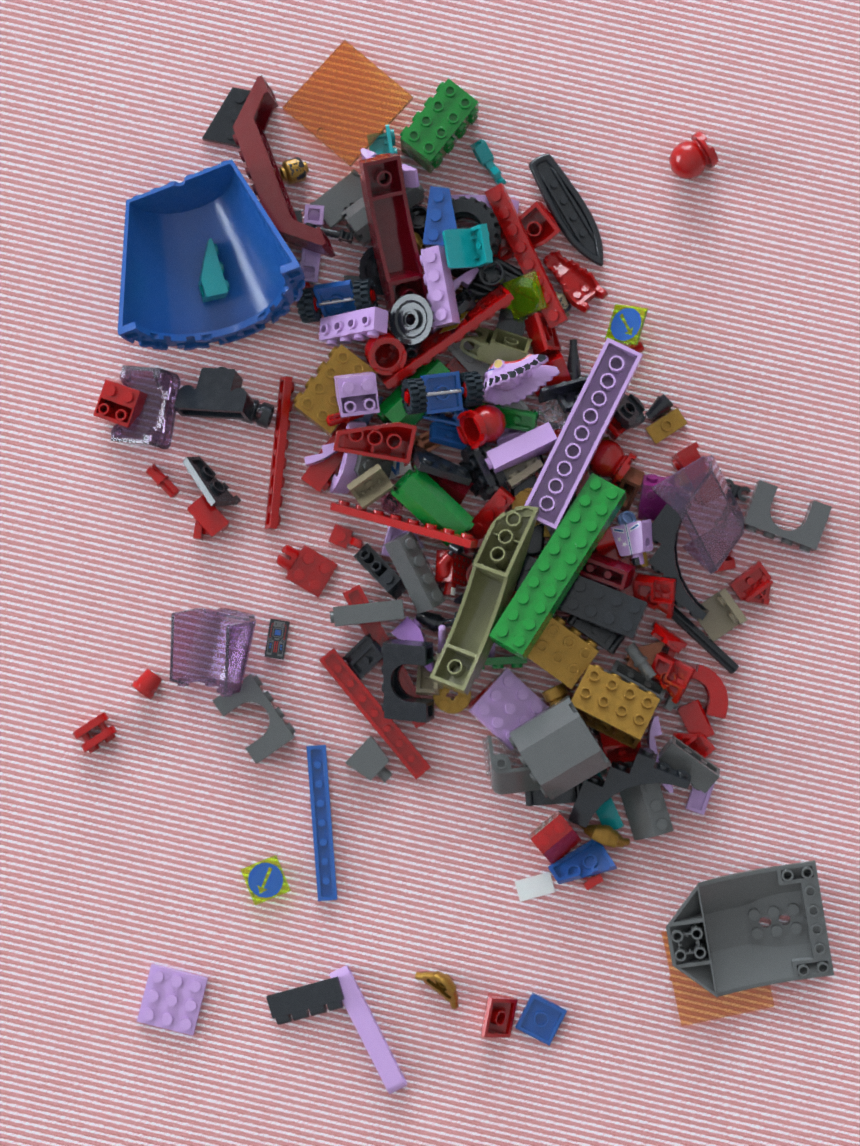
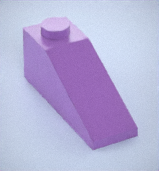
(411, 630)

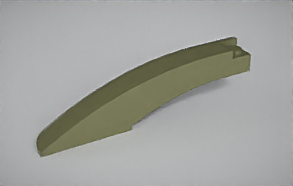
(485, 598)

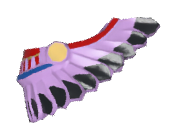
(514, 380)

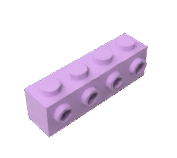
(440, 286)
(353, 326)

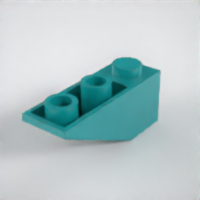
(211, 279)

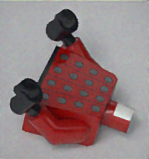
(452, 568)

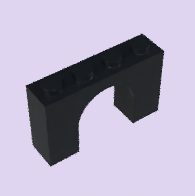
(397, 702)

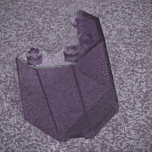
(211, 648)

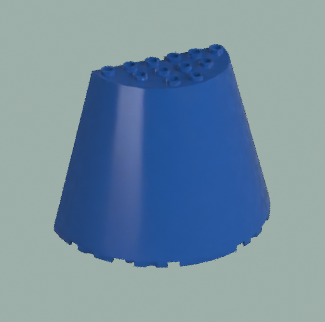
(165, 256)

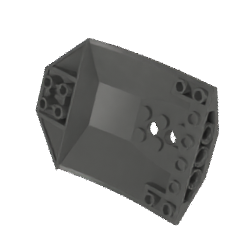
(725, 948)

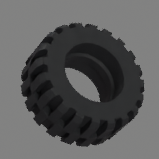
(481, 214)

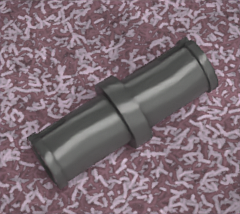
(640, 661)

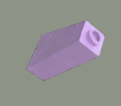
(522, 448)

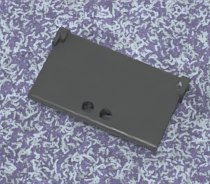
(340, 198)

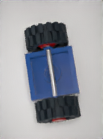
(336, 299)
(442, 392)

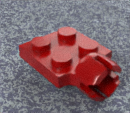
(307, 568)

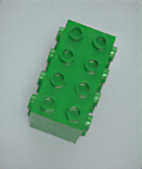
(439, 125)

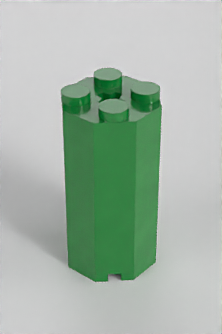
(392, 408)
(431, 503)

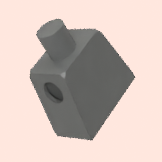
(370, 761)

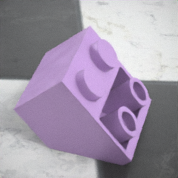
(357, 394)

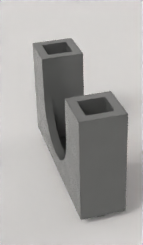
(759, 518)
(278, 731)

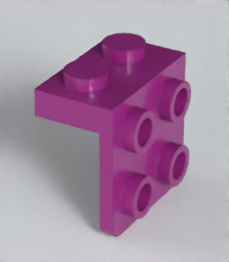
(650, 503)

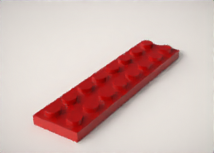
(439, 342)

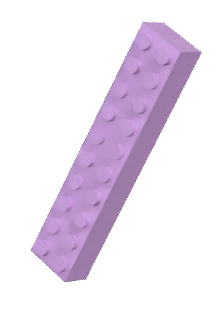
(583, 432)

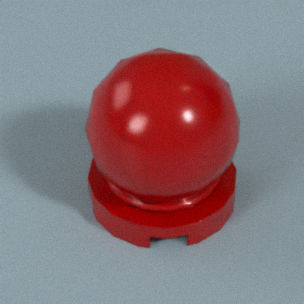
(691, 158)
(385, 354)
(481, 425)
(611, 461)

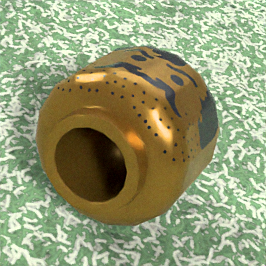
(293, 170)

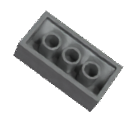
(415, 572)
(646, 810)

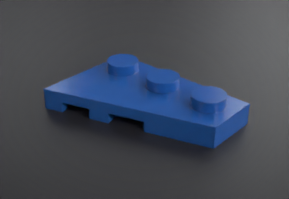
(439, 216)
(582, 862)

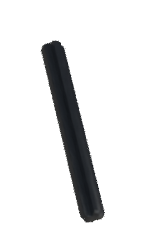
(704, 641)

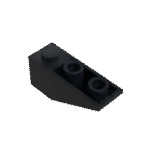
(380, 571)

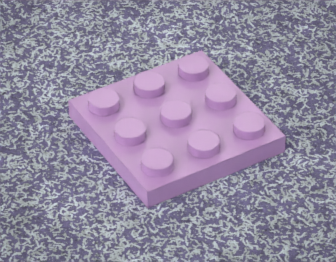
(506, 706)
(172, 999)

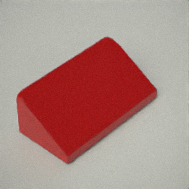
(695, 718)

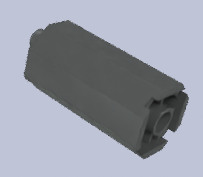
(357, 217)

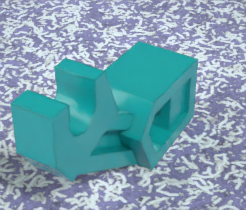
(486, 159)

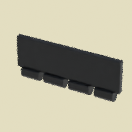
(300, 999)

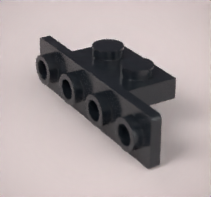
(565, 393)

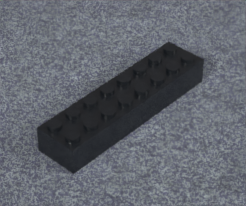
(598, 604)

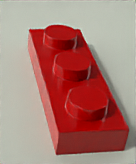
(494, 507)

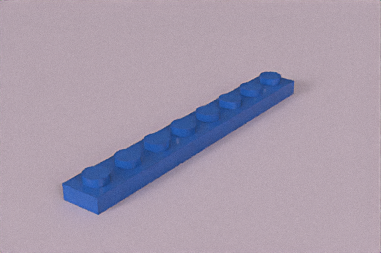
(322, 823)

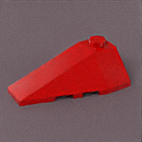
(382, 441)

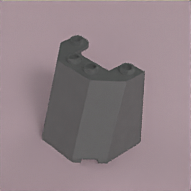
(558, 749)

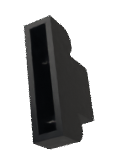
(215, 396)

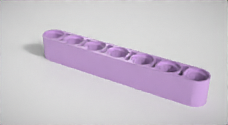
(369, 1031)

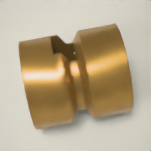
(555, 694)

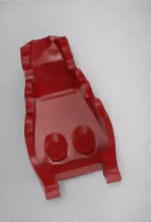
(576, 282)

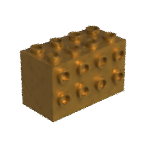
(320, 394)
(563, 651)
(614, 705)

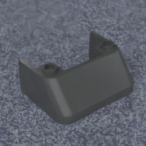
(507, 779)

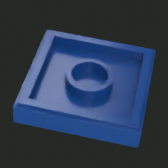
(540, 1019)

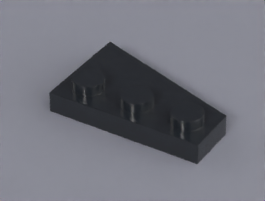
(221, 127)
(438, 466)
(213, 490)

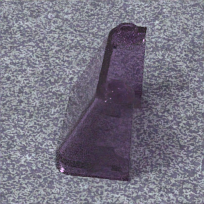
(156, 421)

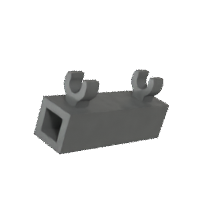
(367, 613)

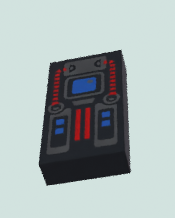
(277, 639)

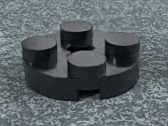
(465, 301)
(634, 416)

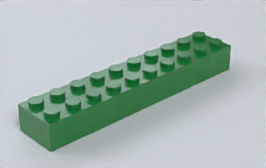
(558, 566)

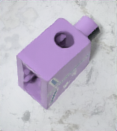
(633, 539)

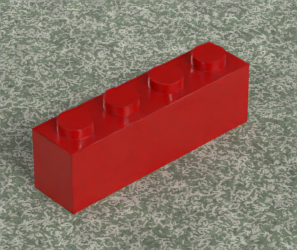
(320, 474)

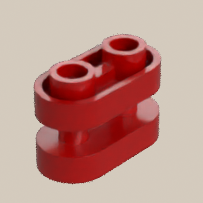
(106, 734)

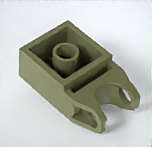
(496, 345)

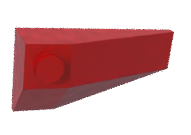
(538, 225)

